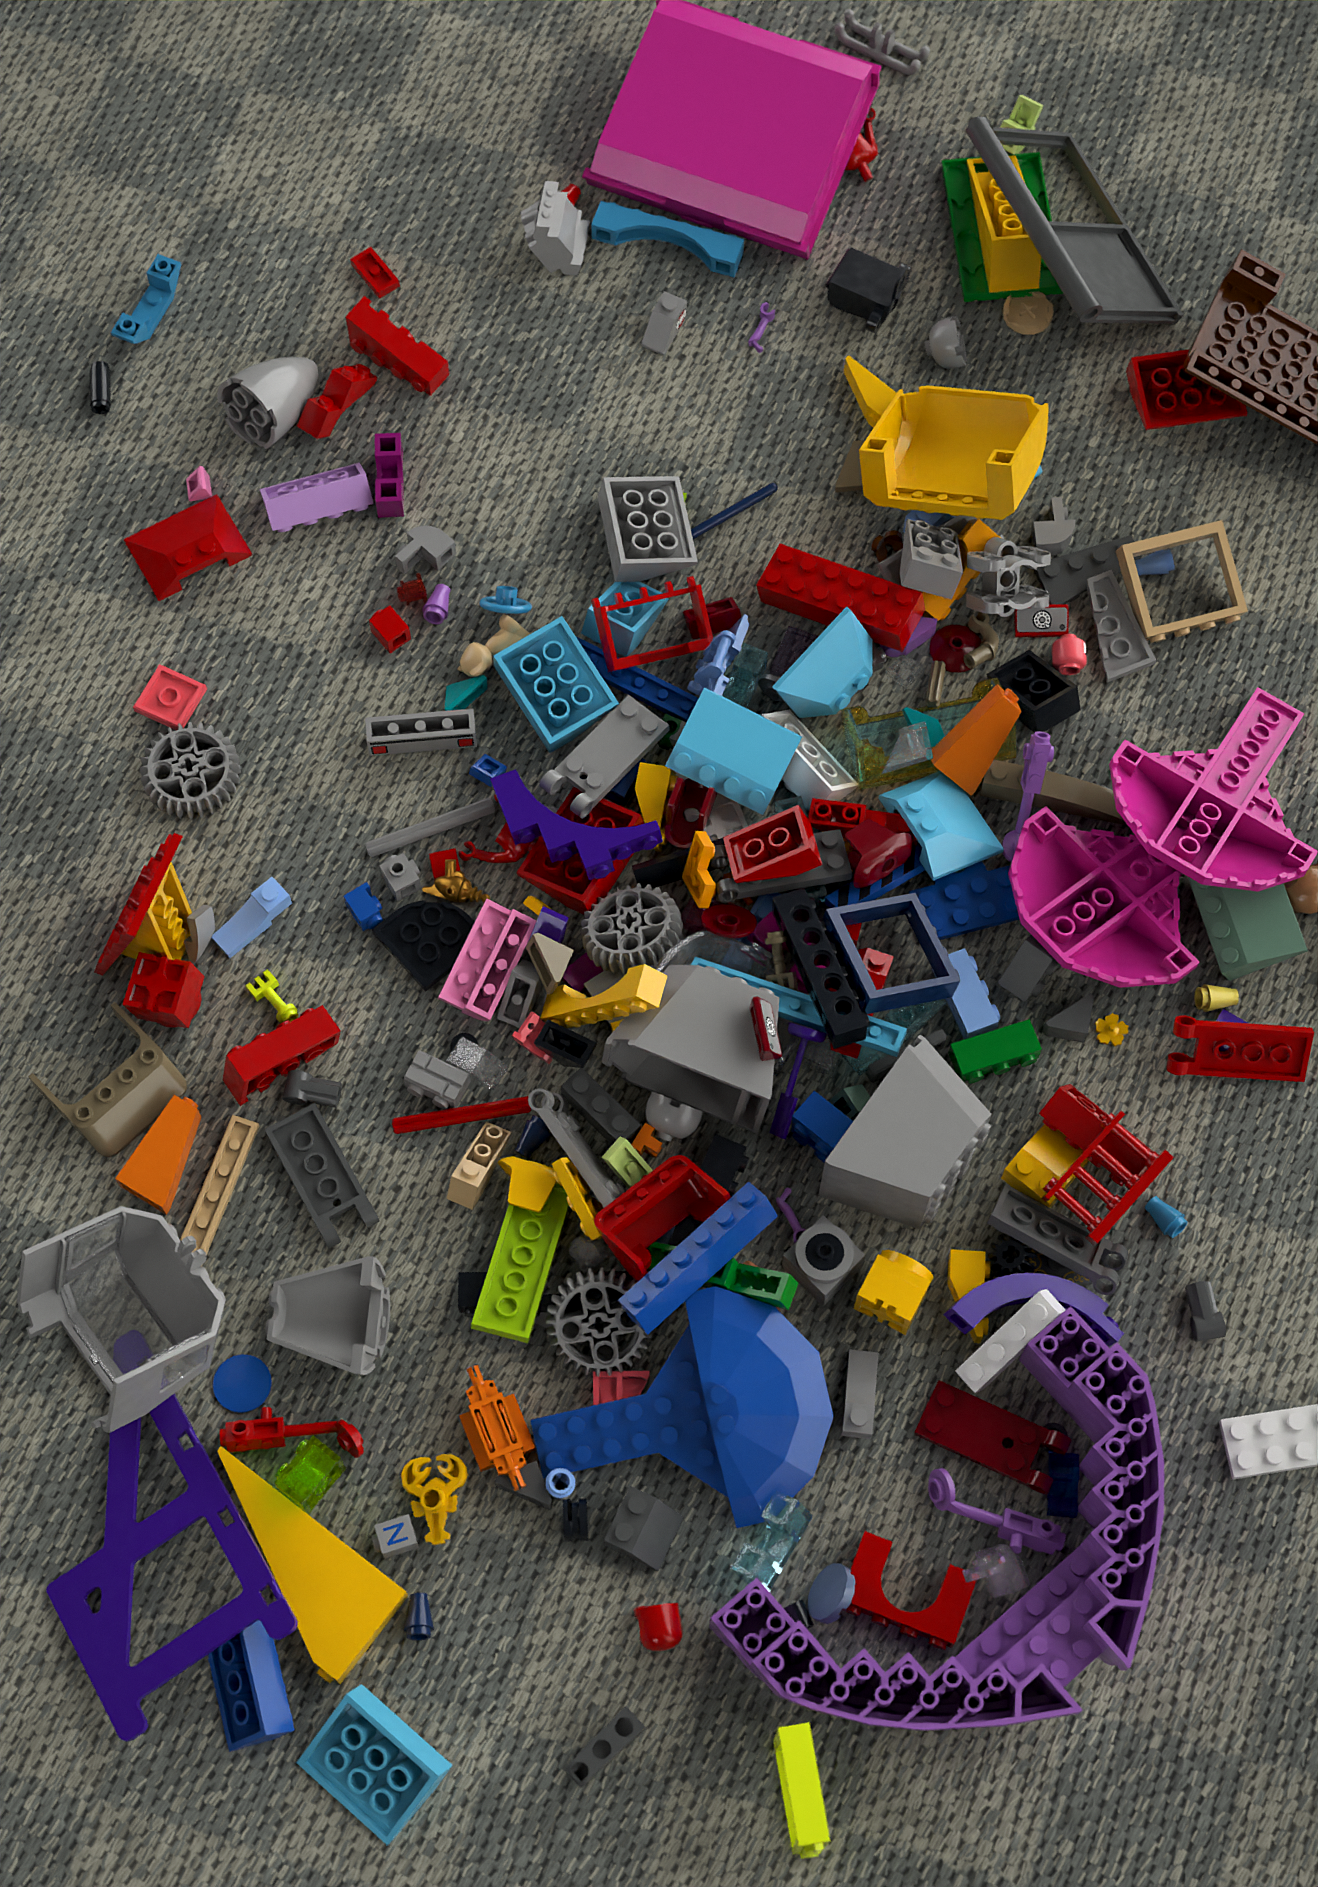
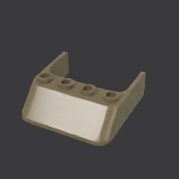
(126, 1098)

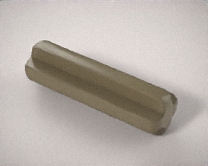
(935, 684)

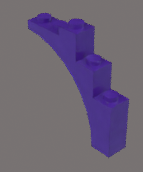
(563, 837)

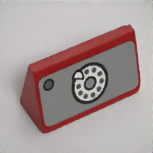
(1042, 621)

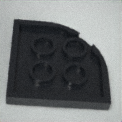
(425, 938)

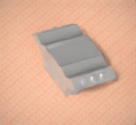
(556, 230)

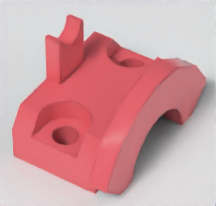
(527, 1036)

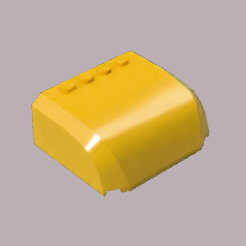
(954, 451)

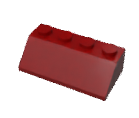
(1080, 1123)

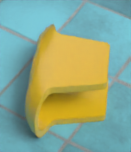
(529, 1182)

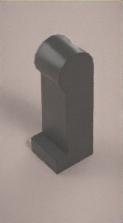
(605, 1746)

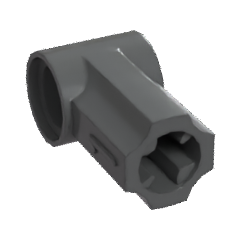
(304, 1089)
(1205, 1321)

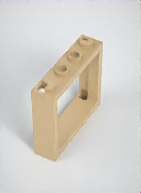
(1136, 596)

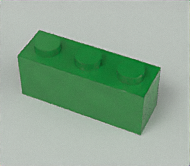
(995, 1051)

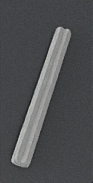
(430, 827)

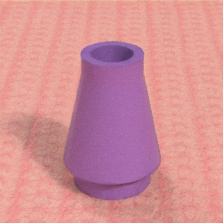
(436, 607)

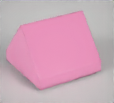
(198, 485)

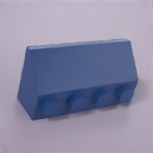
(250, 1689)

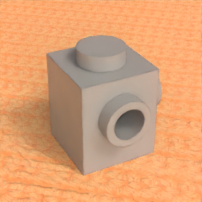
(400, 876)

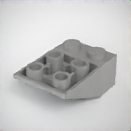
(930, 559)

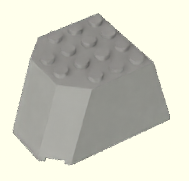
(699, 1046)
(908, 1141)

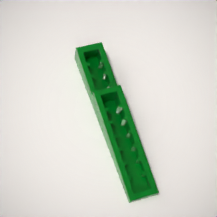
(750, 1281)

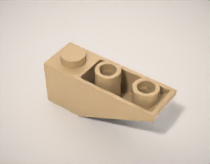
(477, 1165)

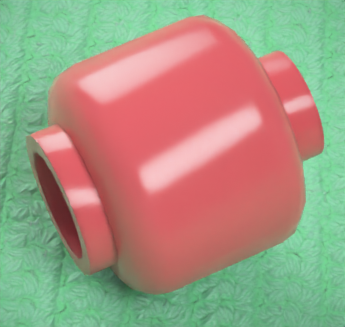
(1069, 654)

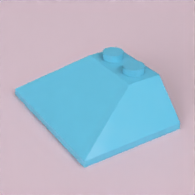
(829, 669)
(943, 823)

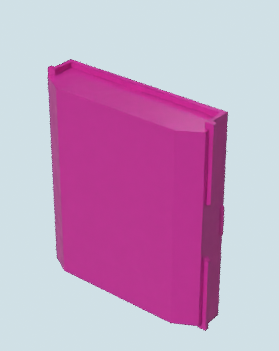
(734, 126)

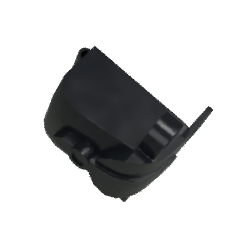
(867, 287)

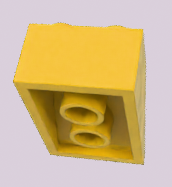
(1039, 1161)

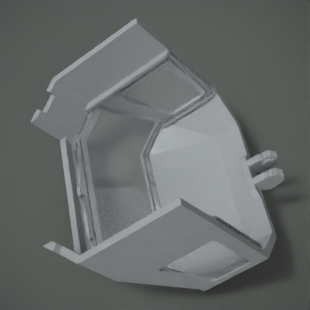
(128, 1304)

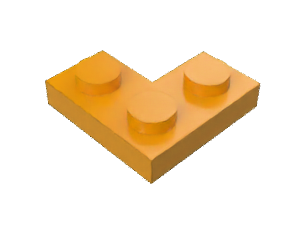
(695, 870)

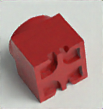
(164, 990)

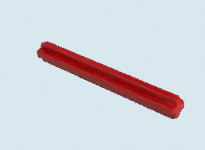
(460, 1115)

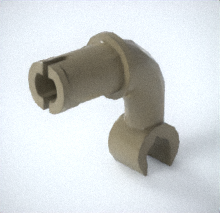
(988, 648)

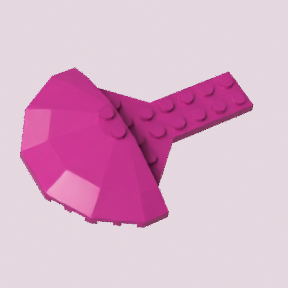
(1214, 807)
(1099, 903)

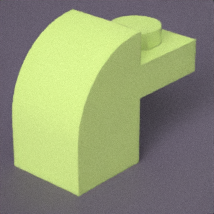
(1022, 117)

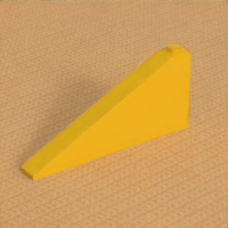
(328, 1585)

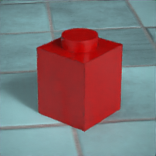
(389, 629)

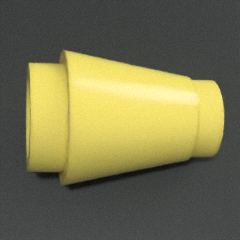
(1215, 997)

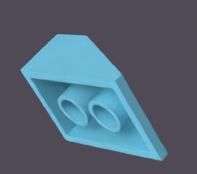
(626, 624)

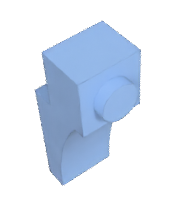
(252, 918)

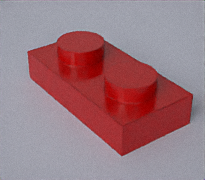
(375, 272)

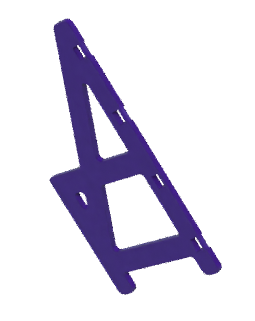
(104, 1637)

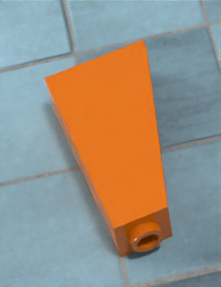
(976, 739)
(161, 1156)

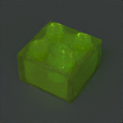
(309, 1474)

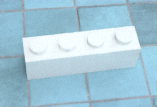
(1009, 1341)

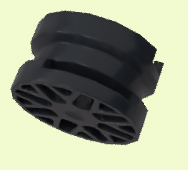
(579, 1520)

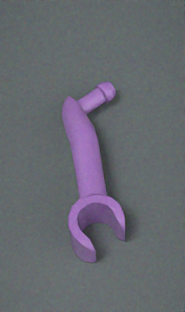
(765, 318)
(786, 1209)

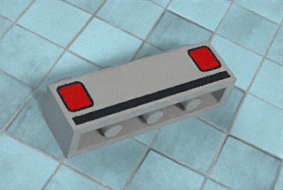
(421, 732)

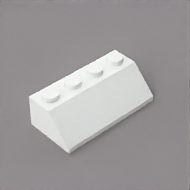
(812, 768)

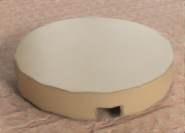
(1028, 314)

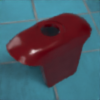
(684, 796)
(876, 852)

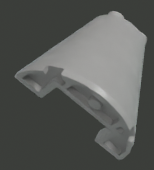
(333, 1314)

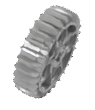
(192, 781)
(635, 922)
(589, 1328)

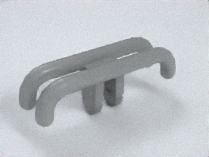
(880, 45)

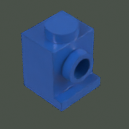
(364, 907)

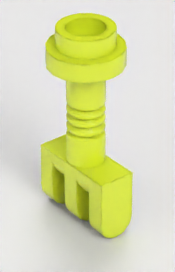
(266, 989)

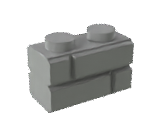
(436, 1080)

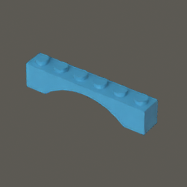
(621, 224)

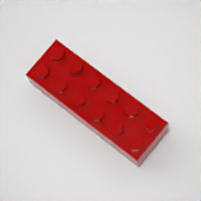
(823, 589)

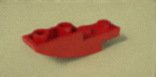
(835, 815)

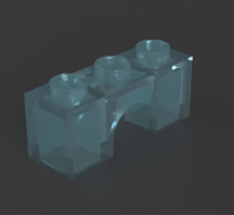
(783, 1532)

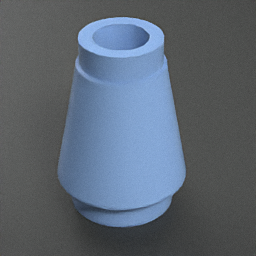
(562, 1477)

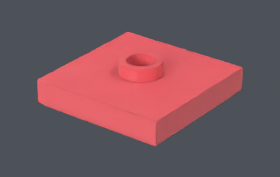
(170, 697)

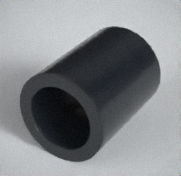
(798, 1611)

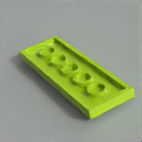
(520, 1268)

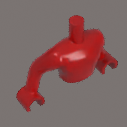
(864, 149)
(511, 853)

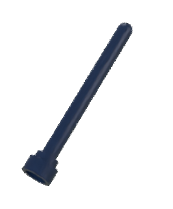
(733, 510)

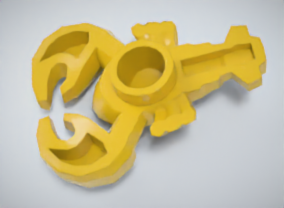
(436, 1494)

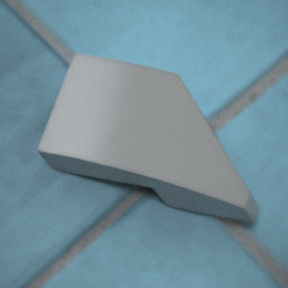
(201, 927)

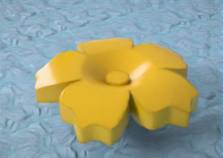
(1110, 1030)

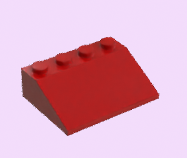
(1173, 397)
(567, 879)

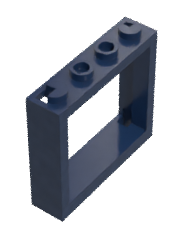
(899, 996)

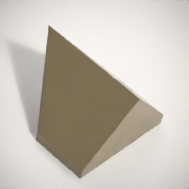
(549, 960)

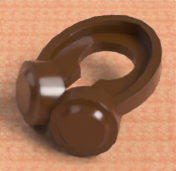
(892, 538)

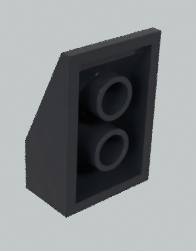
(1042, 691)

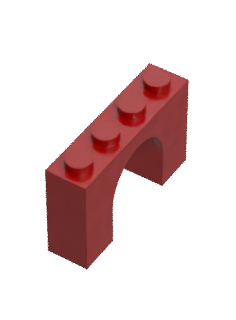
(937, 1623)

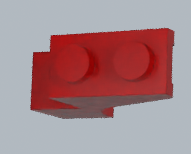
(341, 391)

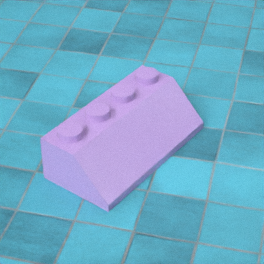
(317, 497)

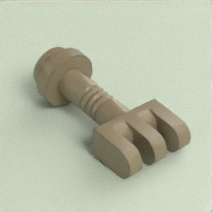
(781, 976)

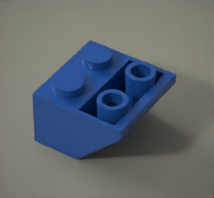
(819, 1125)

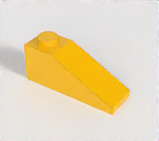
(869, 391)

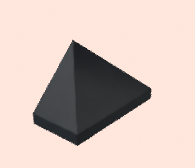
(565, 1045)

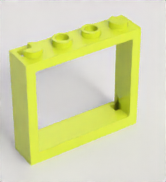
(801, 1790)

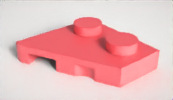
(618, 1385)

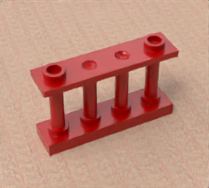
(1115, 1204)

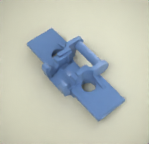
(719, 657)

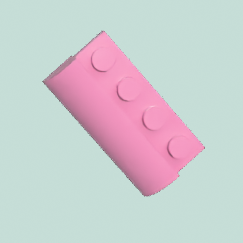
(487, 960)

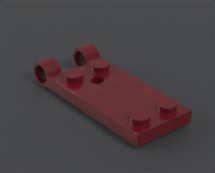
(977, 1431)

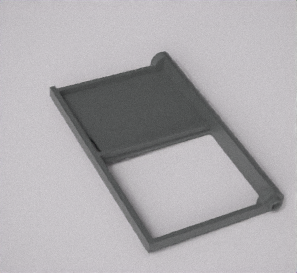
(1093, 263)

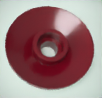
(943, 650)
(728, 921)

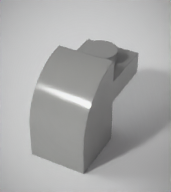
(1057, 532)
(425, 543)

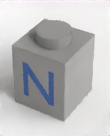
(395, 1536)

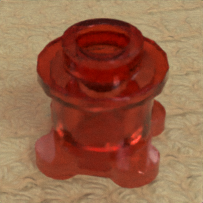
(412, 590)

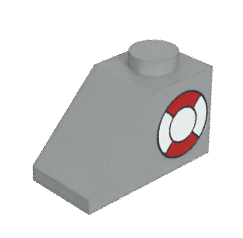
(664, 323)

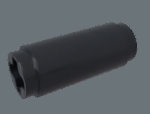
(100, 387)

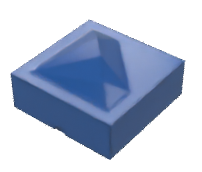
(486, 769)

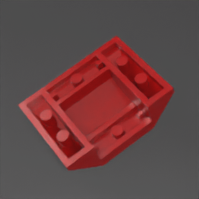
(186, 545)

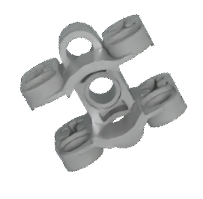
(1005, 594)

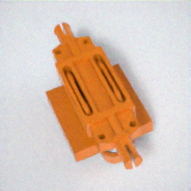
(496, 1429)

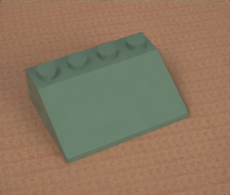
(1249, 927)

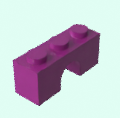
(390, 475)

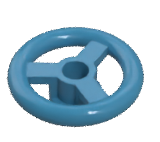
(505, 601)

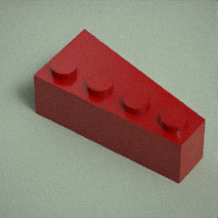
(395, 348)
(278, 1052)

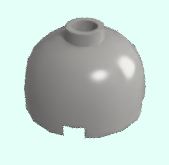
(947, 343)
(671, 1117)

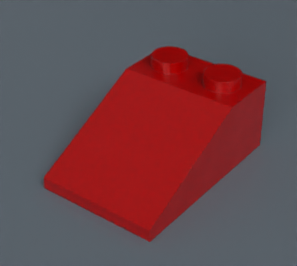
(773, 847)

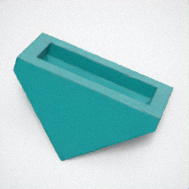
(463, 693)

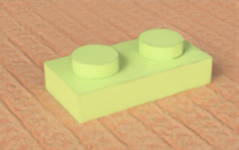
(626, 1162)

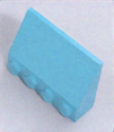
(555, 683)
(733, 751)
(374, 1763)

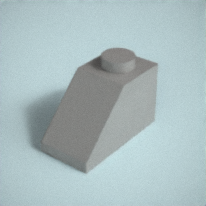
(520, 994)

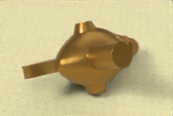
(454, 886)

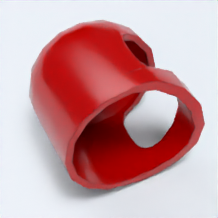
(659, 1626)

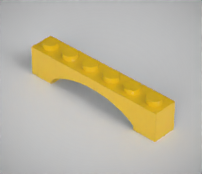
(634, 993)

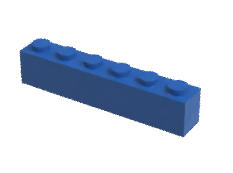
(698, 1258)

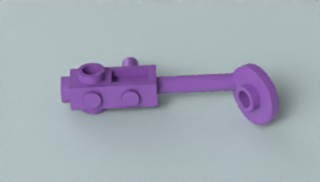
(1036, 756)
(1012, 1525)

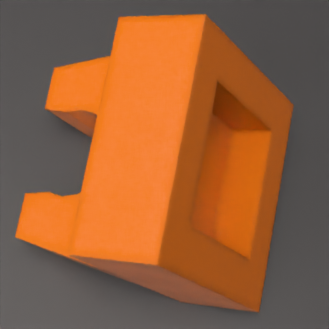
(646, 1142)

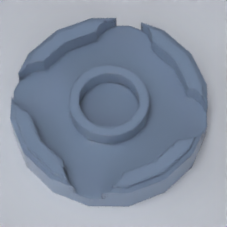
(830, 1593)

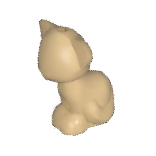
(478, 658)

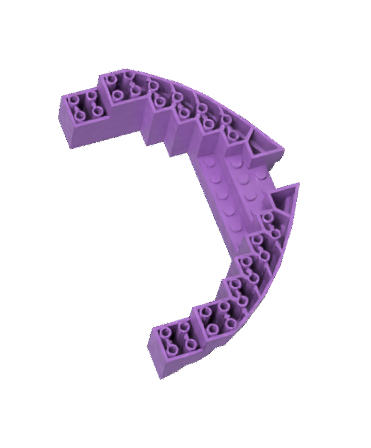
(1075, 1614)

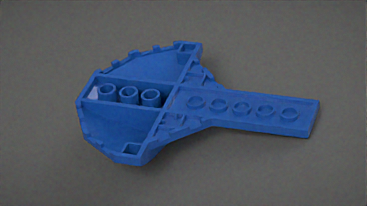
(731, 1406)

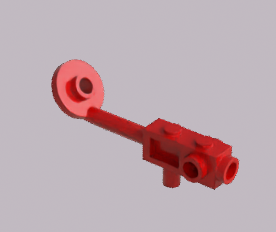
(272, 1433)

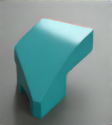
(933, 726)

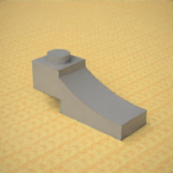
(860, 1394)

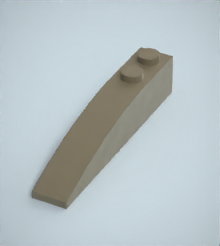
(1058, 792)

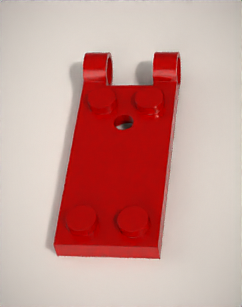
(1253, 1050)

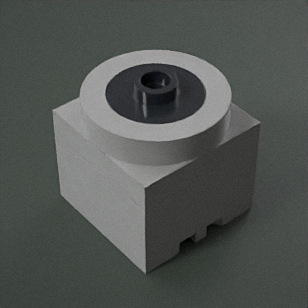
(823, 1260)

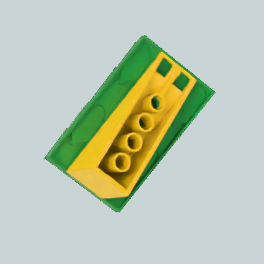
(989, 240)

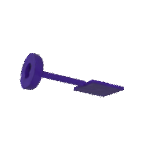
(787, 1103)

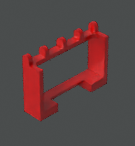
(634, 660)

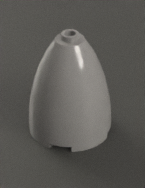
(268, 398)

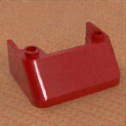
(654, 1208)

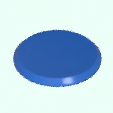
(242, 1383)

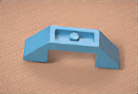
(162, 286)

